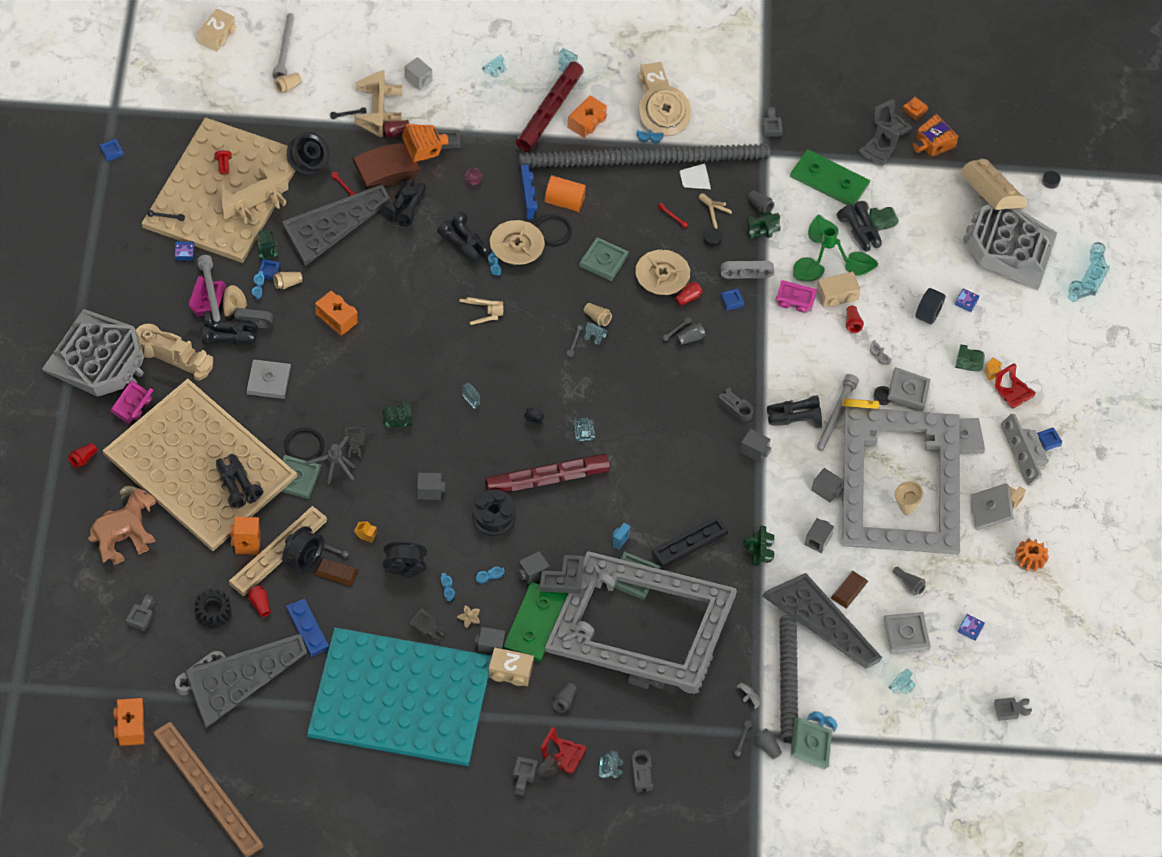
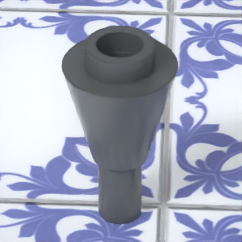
(914, 584)

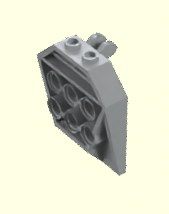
(1010, 244)
(112, 371)

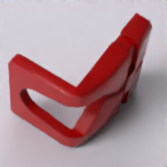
(1019, 391)
(569, 754)

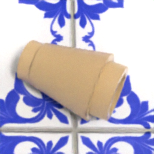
(287, 82)
(286, 279)
(598, 314)

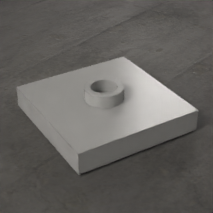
(268, 379)
(908, 389)
(971, 436)
(992, 506)
(906, 632)

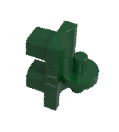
(765, 225)
(757, 545)

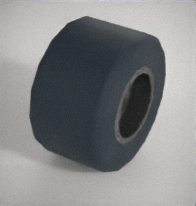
(930, 306)

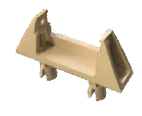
(374, 121)
(269, 187)

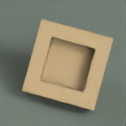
(1017, 496)

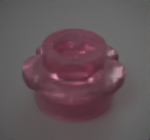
(473, 176)

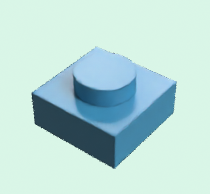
(620, 536)

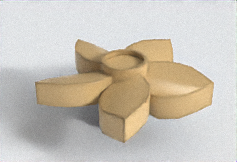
(469, 616)

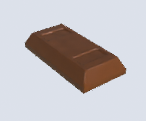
(336, 572)
(849, 589)

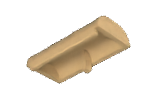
(993, 185)

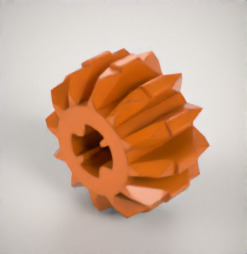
(1031, 554)

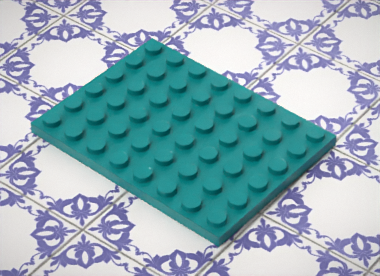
(400, 696)

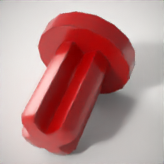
(223, 157)

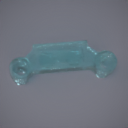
(1094, 275)

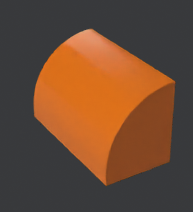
(565, 193)

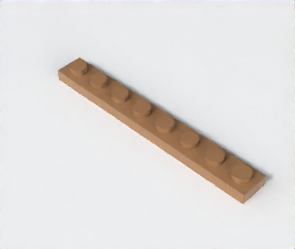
(208, 790)

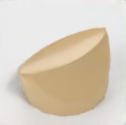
(233, 299)
(908, 496)

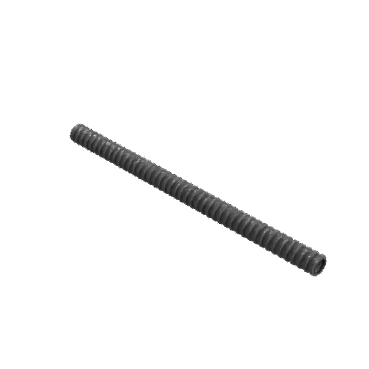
(637, 156)

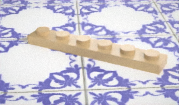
(272, 555)

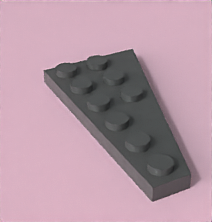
(323, 227)
(814, 610)
(232, 679)

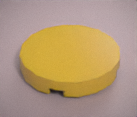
(860, 403)

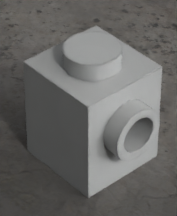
(418, 73)

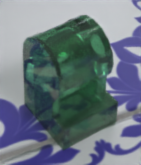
(883, 218)
(266, 245)
(970, 359)
(398, 415)

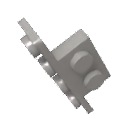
(1026, 448)

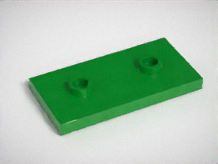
(829, 178)
(535, 622)

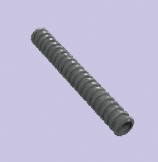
(788, 676)

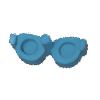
(654, 138)
(493, 261)
(259, 281)
(494, 573)
(446, 582)
(827, 720)

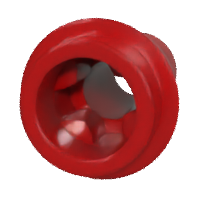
(689, 293)
(853, 320)
(81, 456)
(259, 600)

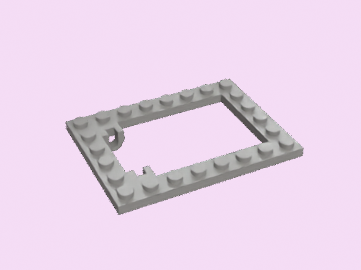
(861, 430)
(571, 643)

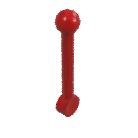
(335, 176)
(684, 224)

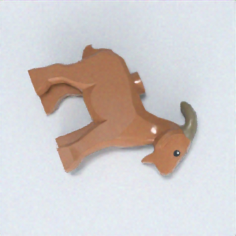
(123, 523)

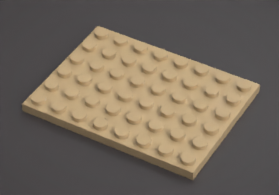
(197, 190)
(175, 458)

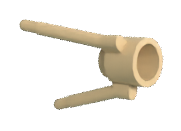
(494, 308)

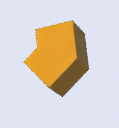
(992, 368)
(365, 531)

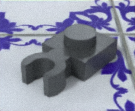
(1009, 709)

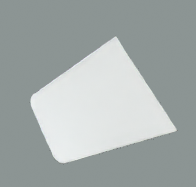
(695, 177)

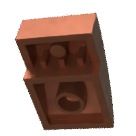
(386, 165)

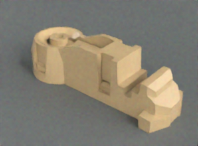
(174, 351)

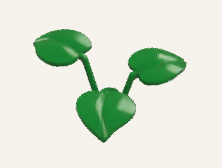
(827, 232)

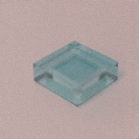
(471, 395)

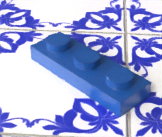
(528, 191)
(307, 627)

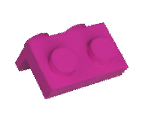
(796, 296)
(199, 300)
(131, 401)

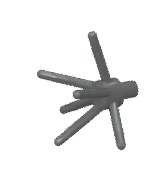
(335, 456)

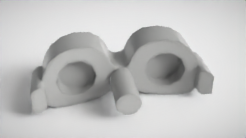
(876, 350)
(750, 694)

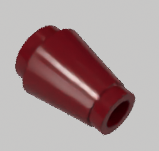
(395, 128)

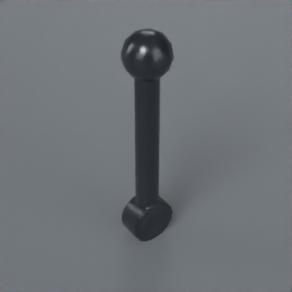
(333, 115)
(180, 217)

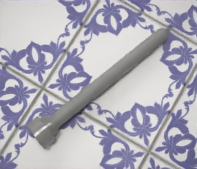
(280, 69)
(205, 264)
(849, 383)

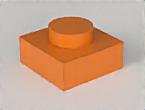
(915, 108)

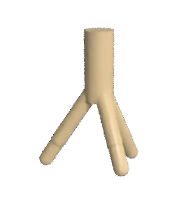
(712, 204)

